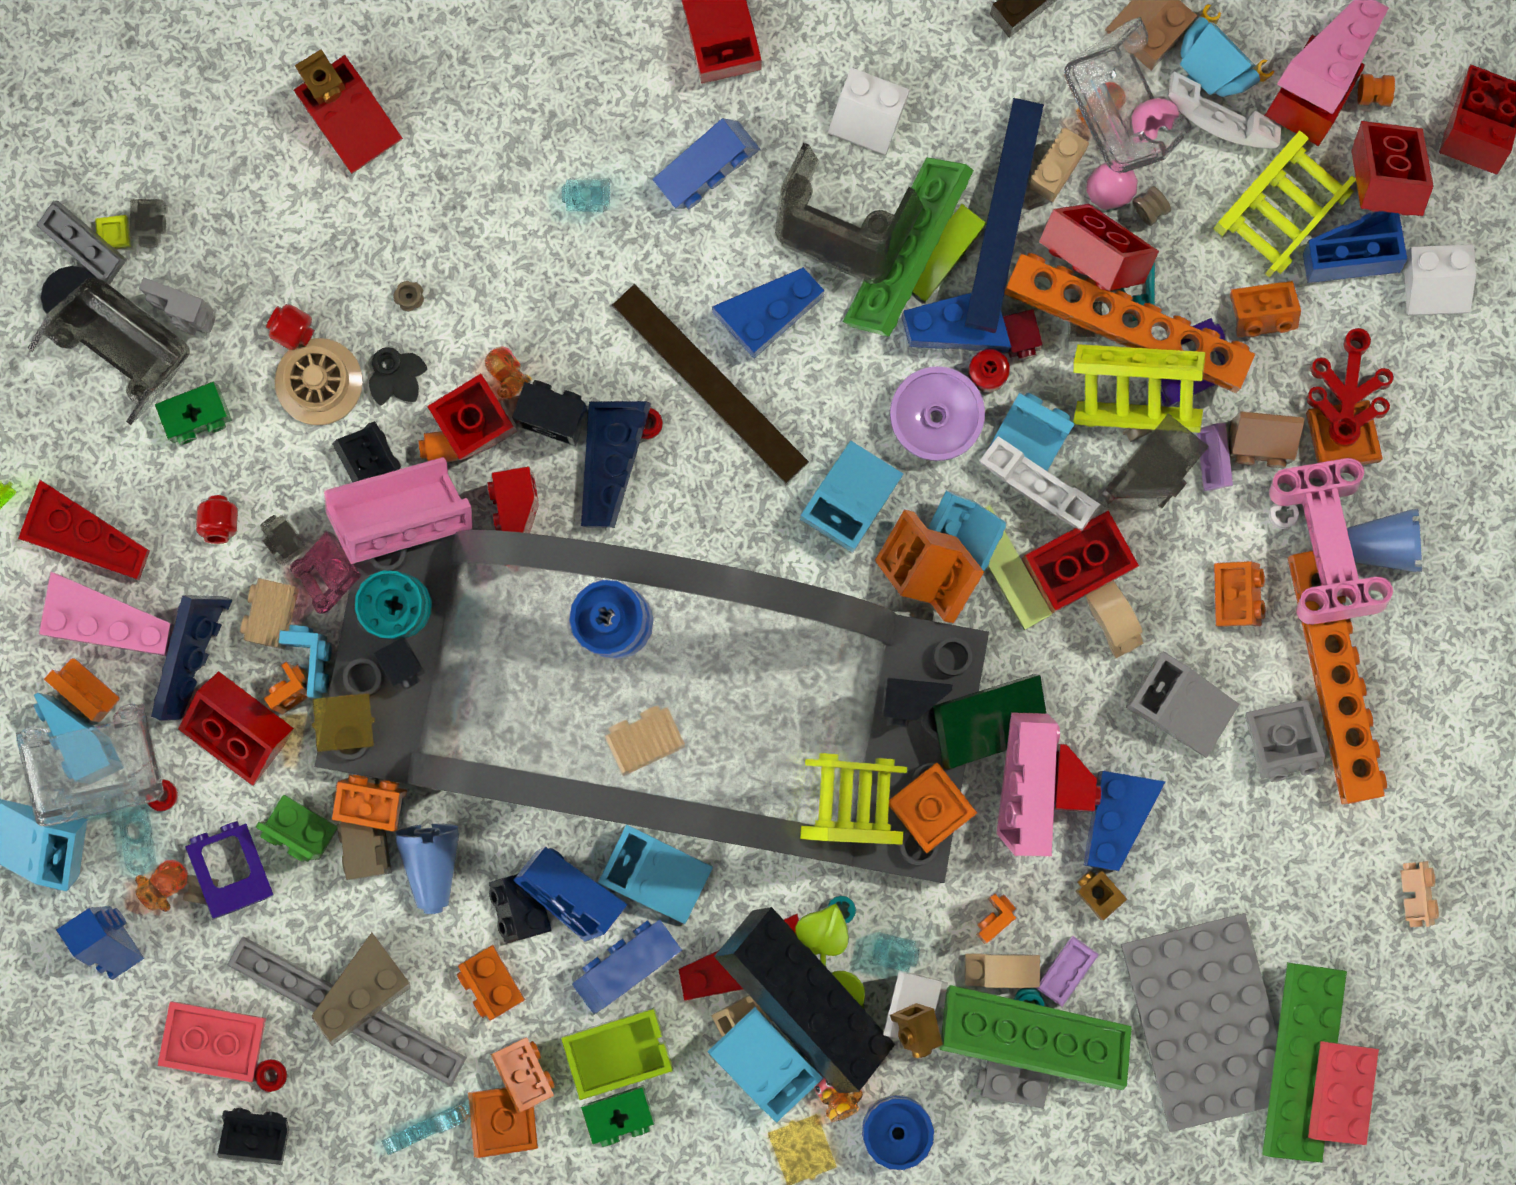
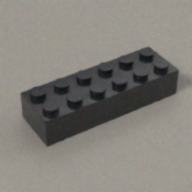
(805, 1000)

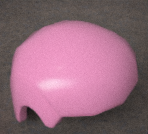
(1152, 115)
(1110, 188)

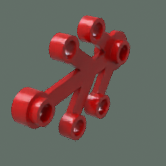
(1348, 392)

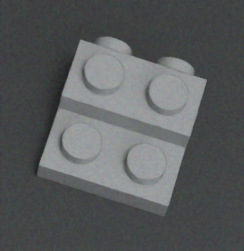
(185, 310)
(1285, 740)
(1013, 1084)

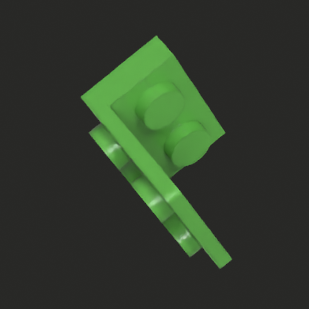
(298, 829)

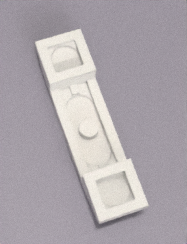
(1252, 131)
(1039, 485)

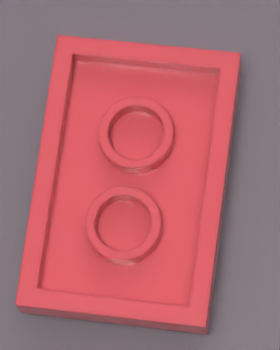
(211, 1041)
(1343, 1093)

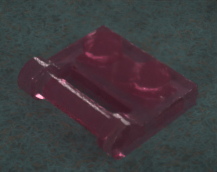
(334, 568)

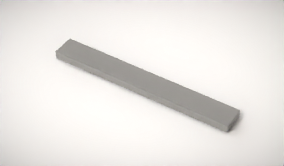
(379, 1030)

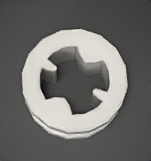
(1289, 521)

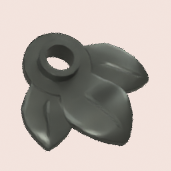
(399, 379)

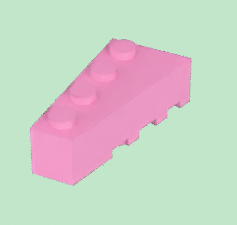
(1332, 58)
(94, 618)
(1029, 785)

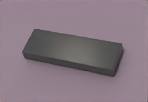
(81, 242)

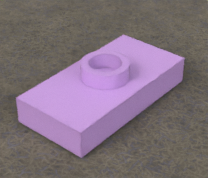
(1216, 459)
(1067, 971)

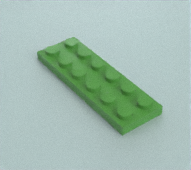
(881, 304)
(1308, 1015)
(1036, 1037)

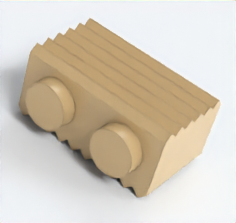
(1058, 164)
(270, 612)
(644, 740)

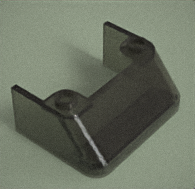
(857, 251)
(119, 335)
(1154, 469)

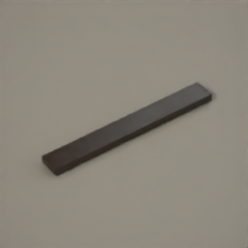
(710, 384)

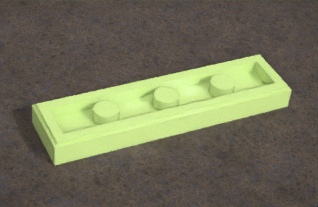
(1017, 583)

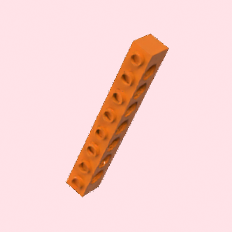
(1081, 313)
(1329, 693)

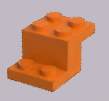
(929, 566)

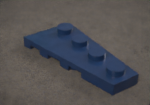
(611, 449)
(186, 653)

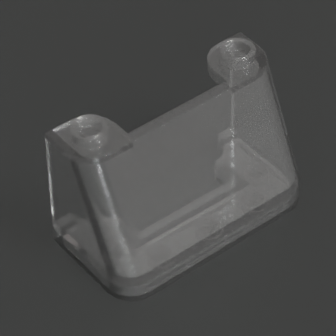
(1108, 90)
(91, 768)

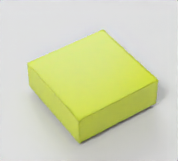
(114, 230)

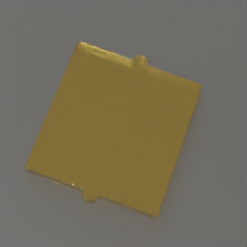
(343, 722)
(802, 1149)

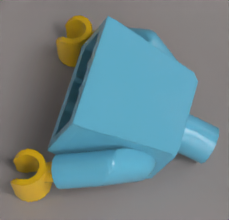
(1216, 60)

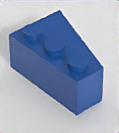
(706, 163)
(1357, 249)
(768, 310)
(942, 327)
(1118, 818)
(569, 894)
(101, 939)
(626, 965)

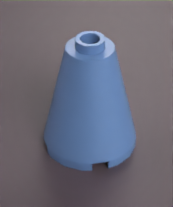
(1388, 542)
(429, 863)

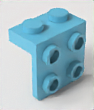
(1035, 429)
(971, 523)
(319, 653)

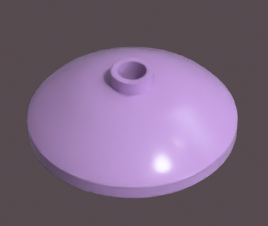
(942, 392)

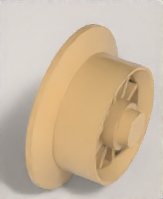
(318, 382)

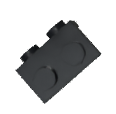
(366, 453)
(517, 911)
(253, 1136)

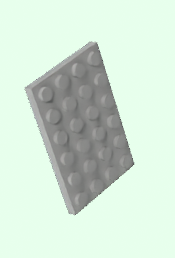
(1204, 1020)

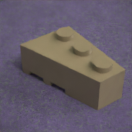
(363, 849)
(360, 992)

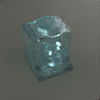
(599, 198)
(882, 957)

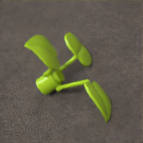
(827, 934)

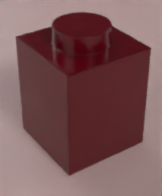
(1023, 334)

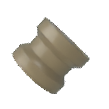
(1152, 206)
(194, 891)

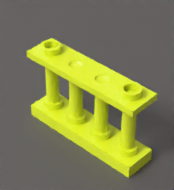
(1275, 176)
(1137, 362)
(843, 829)

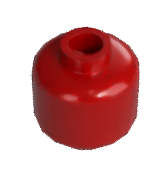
(290, 327)
(985, 380)
(217, 520)

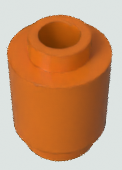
(436, 446)

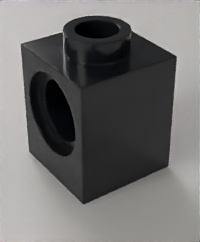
(400, 664)

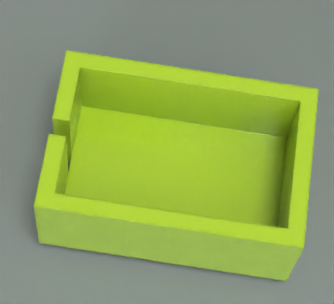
(617, 1053)

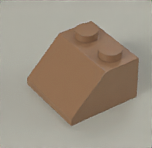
(1165, 24)
(1264, 438)

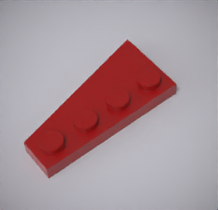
(74, 531)
(709, 977)

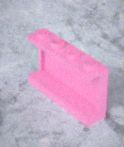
(397, 510)

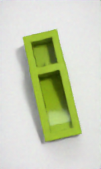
(954, 241)

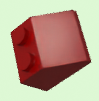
(472, 418)
(1074, 783)

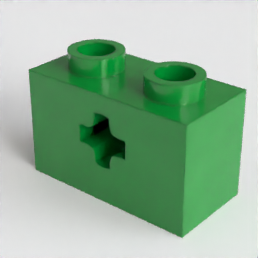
(176, 412)
(599, 1115)

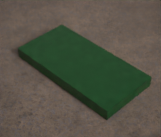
(980, 721)

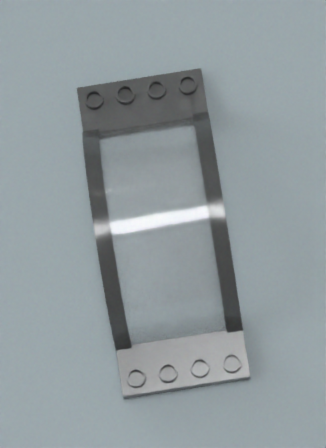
(740, 658)

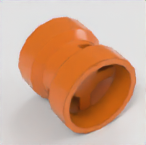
(1376, 90)

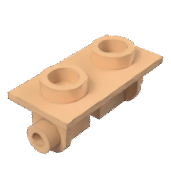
(1420, 882)

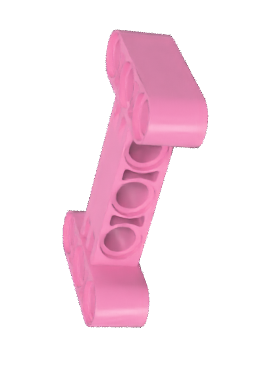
(1330, 541)

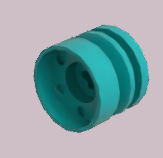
(374, 602)

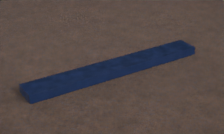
(1004, 216)

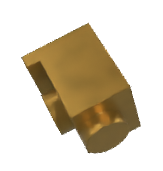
(313, 67)
(1111, 898)
(918, 1029)

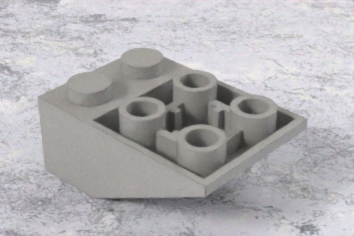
(1182, 704)

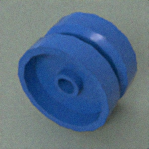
(630, 624)
(892, 1113)

